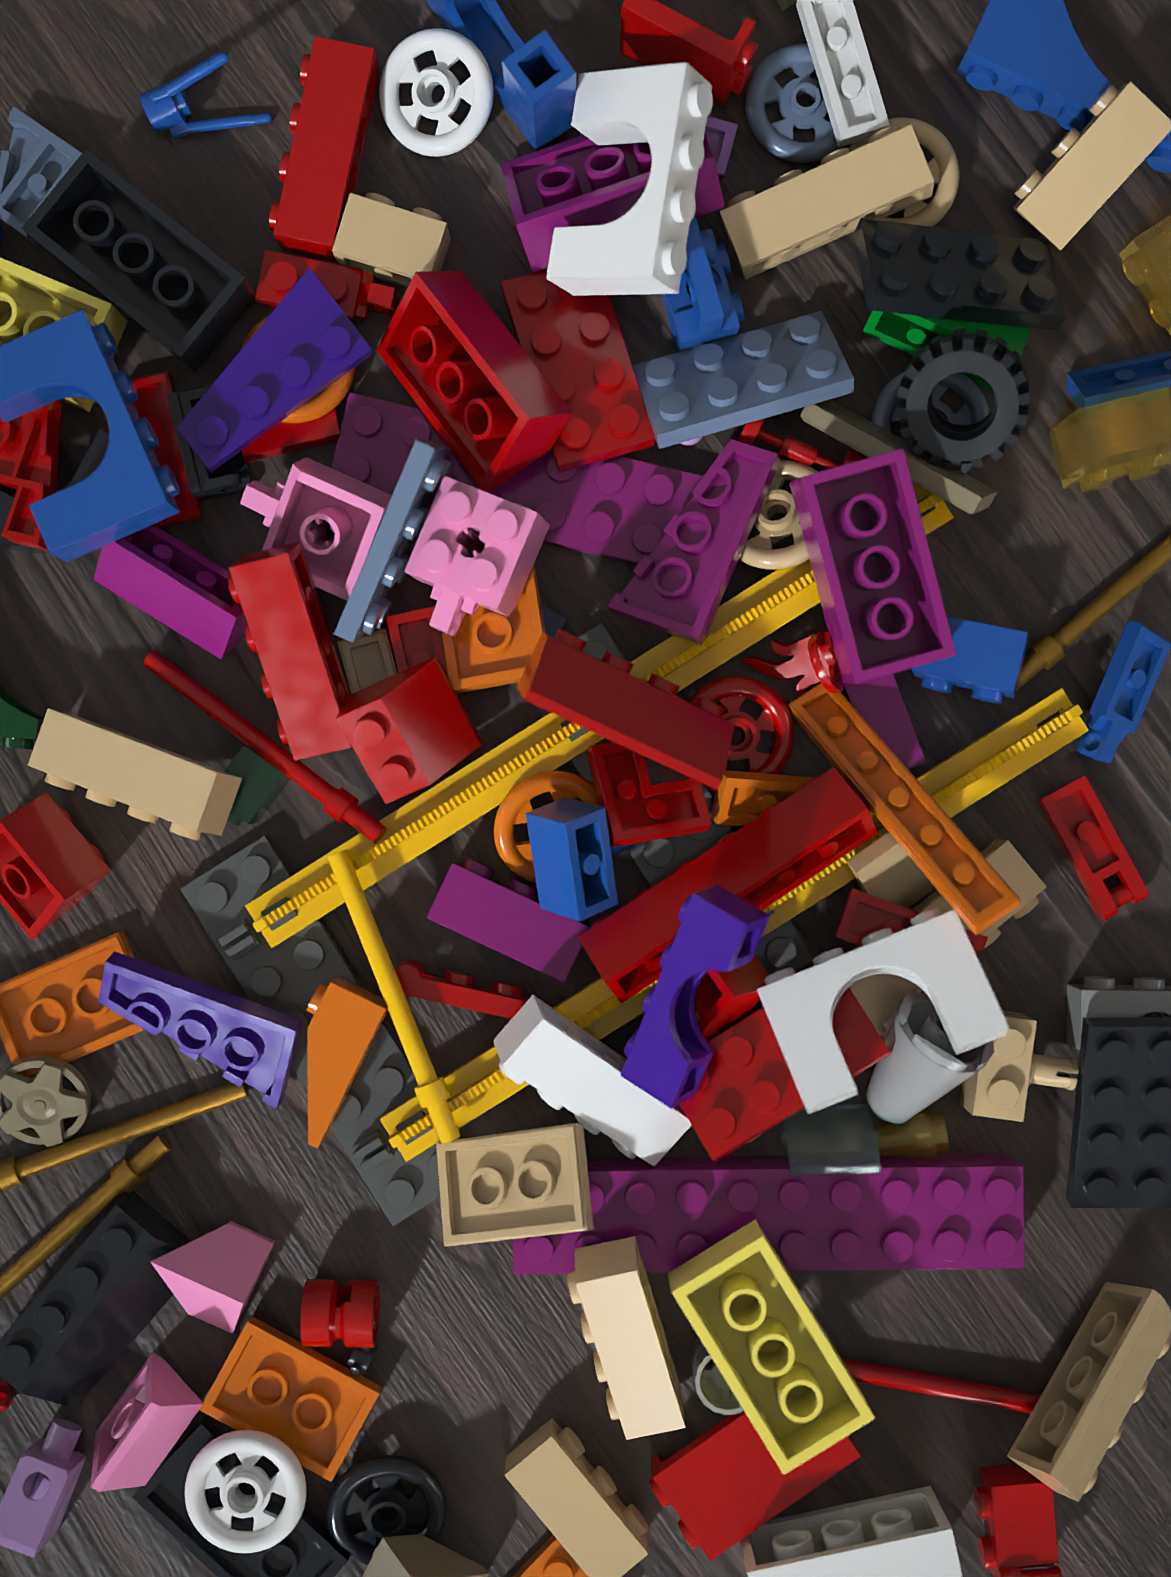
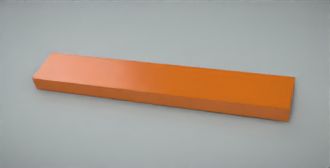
(905, 808)

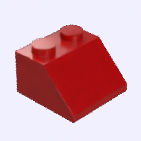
(408, 729)
(45, 865)

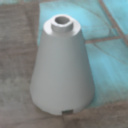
(920, 1062)

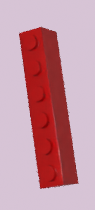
(755, 863)

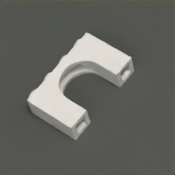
(648, 244)
(929, 953)

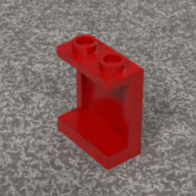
(663, 36)

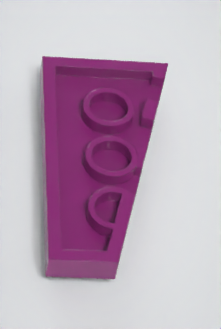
(694, 561)

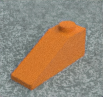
(338, 1042)

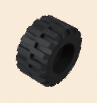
(971, 442)

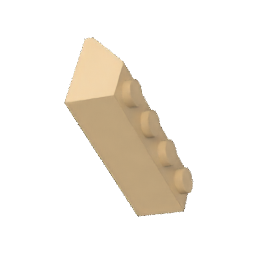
(1094, 1388)

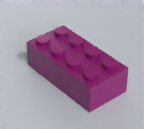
(872, 567)

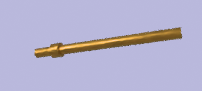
(1050, 649)
(16, 1169)
(124, 1177)

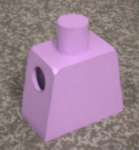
(41, 1489)

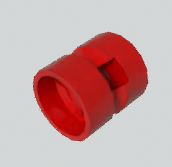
(340, 1313)

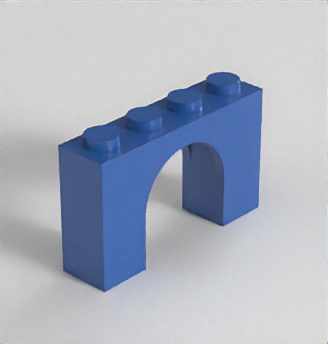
(528, 78)
(129, 485)

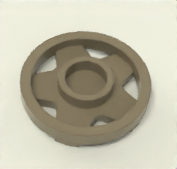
(43, 1100)

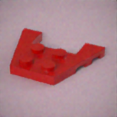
(30, 466)

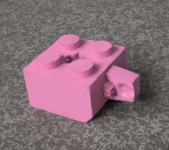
(307, 499)
(465, 580)

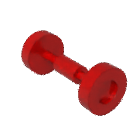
(794, 448)

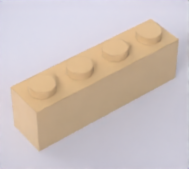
(828, 200)
(134, 773)
(628, 1338)

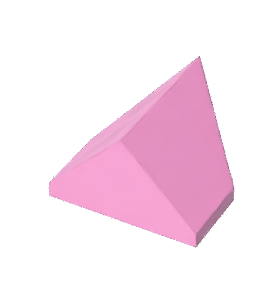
(216, 1273)

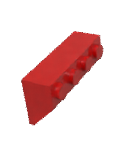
(471, 378)
(627, 708)

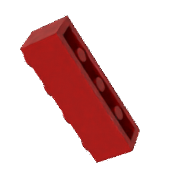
(326, 146)
(293, 647)

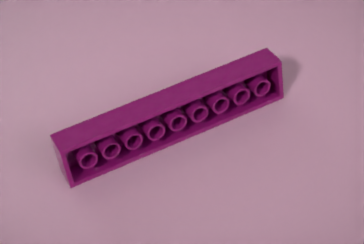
(907, 1217)

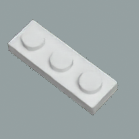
(843, 69)

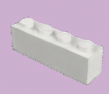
(585, 1078)

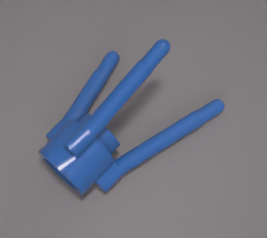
(169, 105)

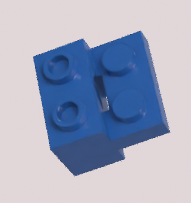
(711, 309)

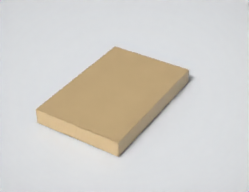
(514, 1185)

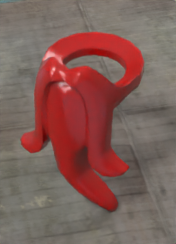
(811, 657)

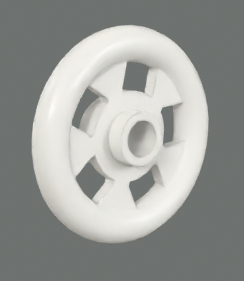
(476, 90)
(216, 1522)

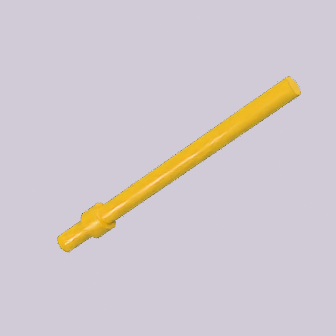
(431, 1089)

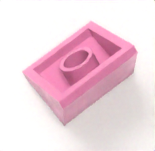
(142, 1427)

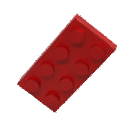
(586, 362)
(750, 1081)

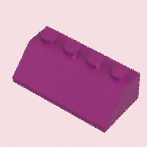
(587, 187)

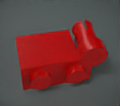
(1017, 1523)

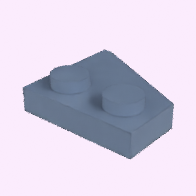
(30, 169)

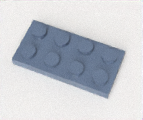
(742, 379)
(387, 555)

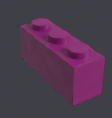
(174, 587)
(506, 919)

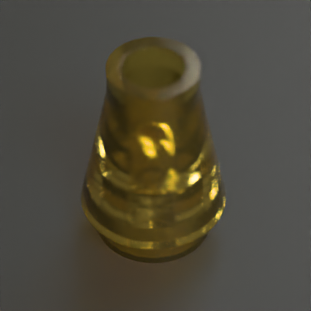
(918, 1137)

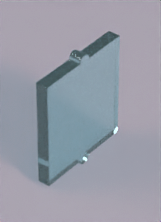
(832, 1141)

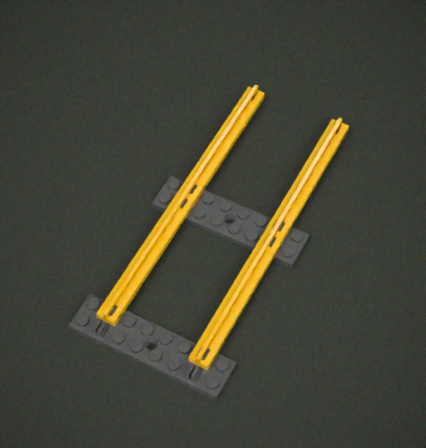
(281, 950)

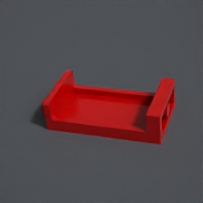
(732, 1485)

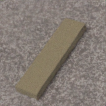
(874, 440)

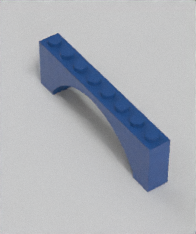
(1039, 63)

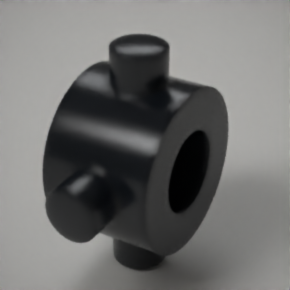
(360, 1359)

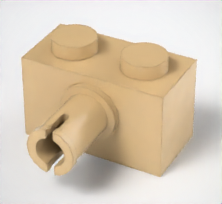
(1003, 1083)

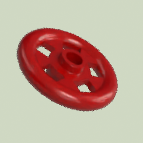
(773, 718)

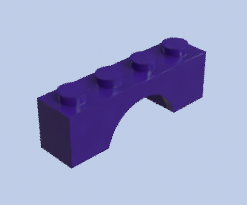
(668, 1050)

